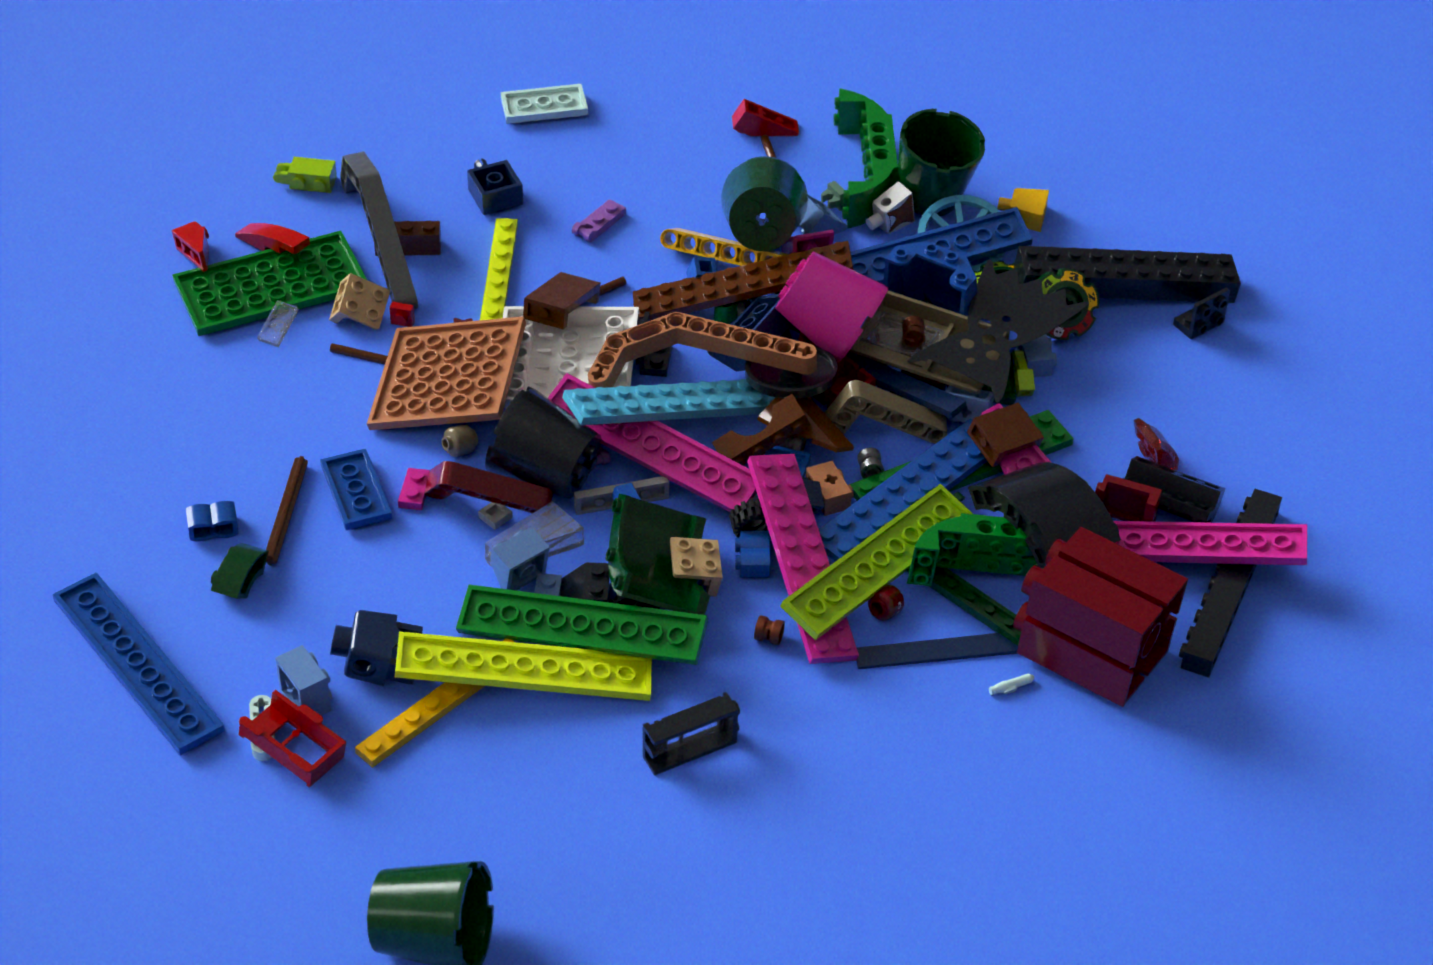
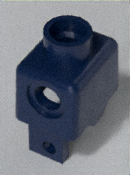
(370, 646)

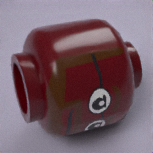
(886, 603)

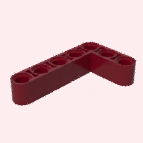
(463, 479)

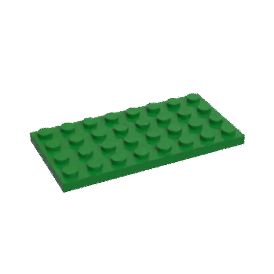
(250, 285)

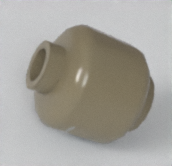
(459, 440)

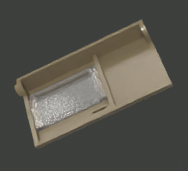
(884, 343)

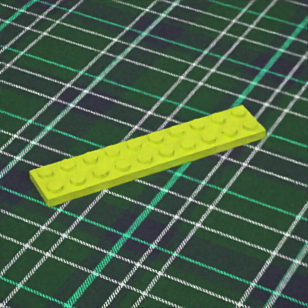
(522, 666)

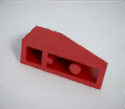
(759, 121)
(193, 243)

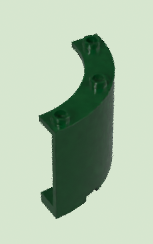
(642, 555)

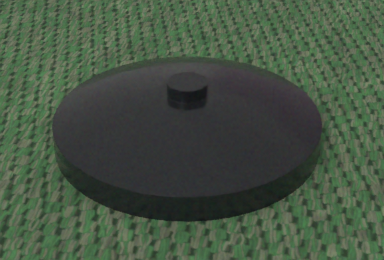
(782, 383)

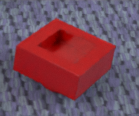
(402, 314)

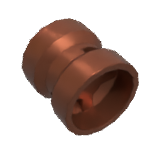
(913, 331)
(769, 630)

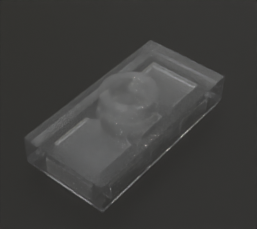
(277, 323)

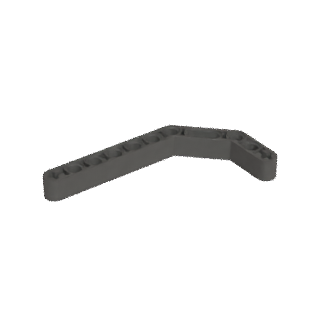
(362, 176)

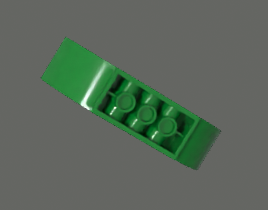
(875, 127)
(973, 545)

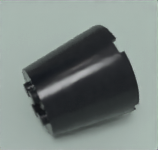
(543, 445)

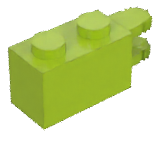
(307, 174)

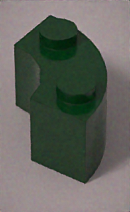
(239, 570)

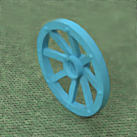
(957, 201)

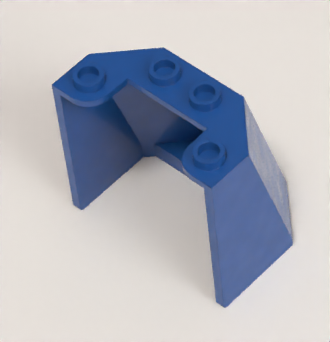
(933, 271)

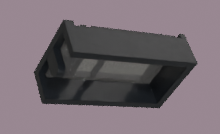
(690, 733)

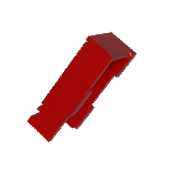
(306, 722)

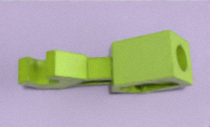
(1022, 375)

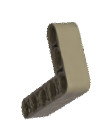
(886, 408)

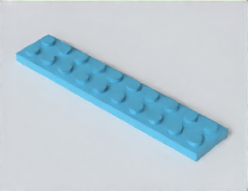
(664, 402)

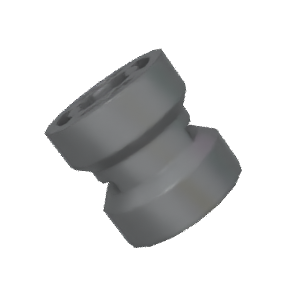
(870, 462)

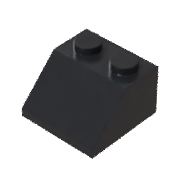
(588, 582)

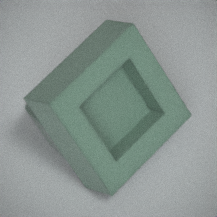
(834, 195)

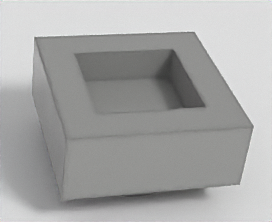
(495, 515)

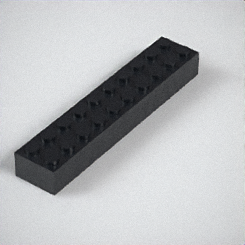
(1136, 272)

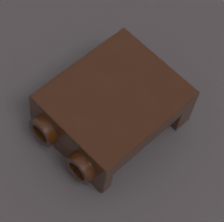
(1004, 433)

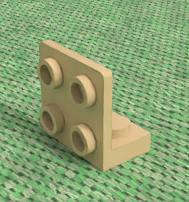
(360, 301)
(697, 560)

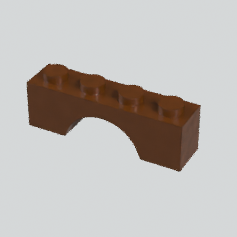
(785, 422)

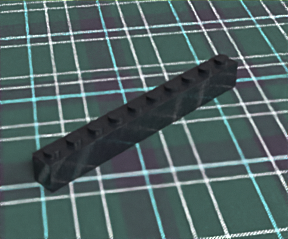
(1225, 594)

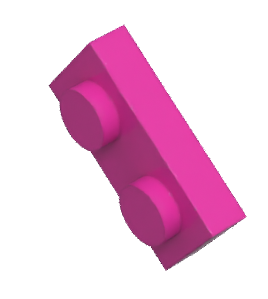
(413, 489)

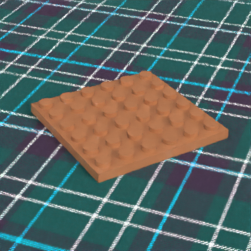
(447, 373)

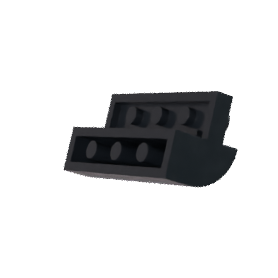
(1180, 492)

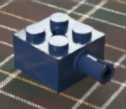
(494, 186)

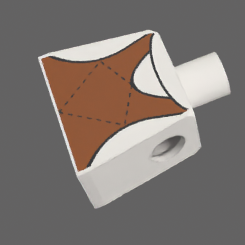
(892, 209)

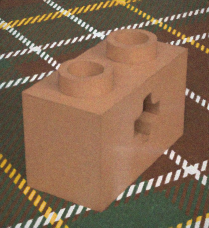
(834, 489)

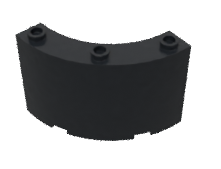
(1046, 504)

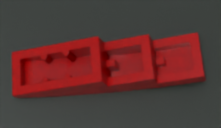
(273, 237)

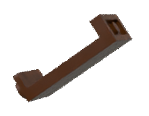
(558, 298)

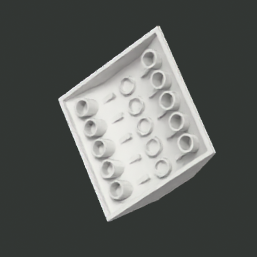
(552, 352)

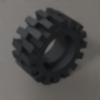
(747, 517)

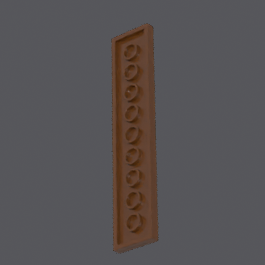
(730, 284)

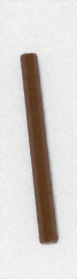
(286, 509)

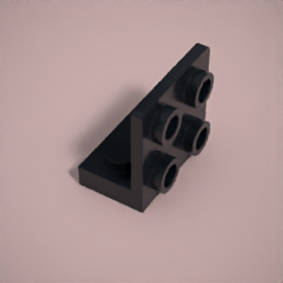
(1204, 316)
(657, 362)

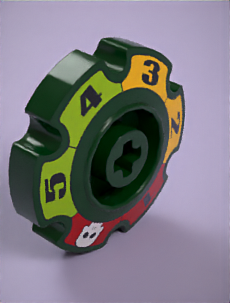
(1076, 292)

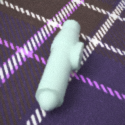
(1011, 685)

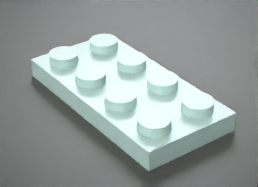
(544, 103)

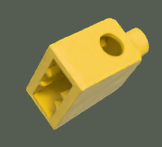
(1031, 205)

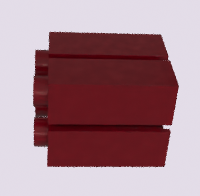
(1099, 614)

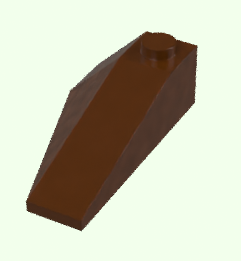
(822, 429)

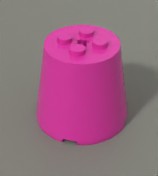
(829, 303)

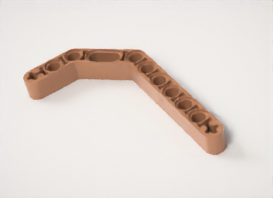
(701, 334)

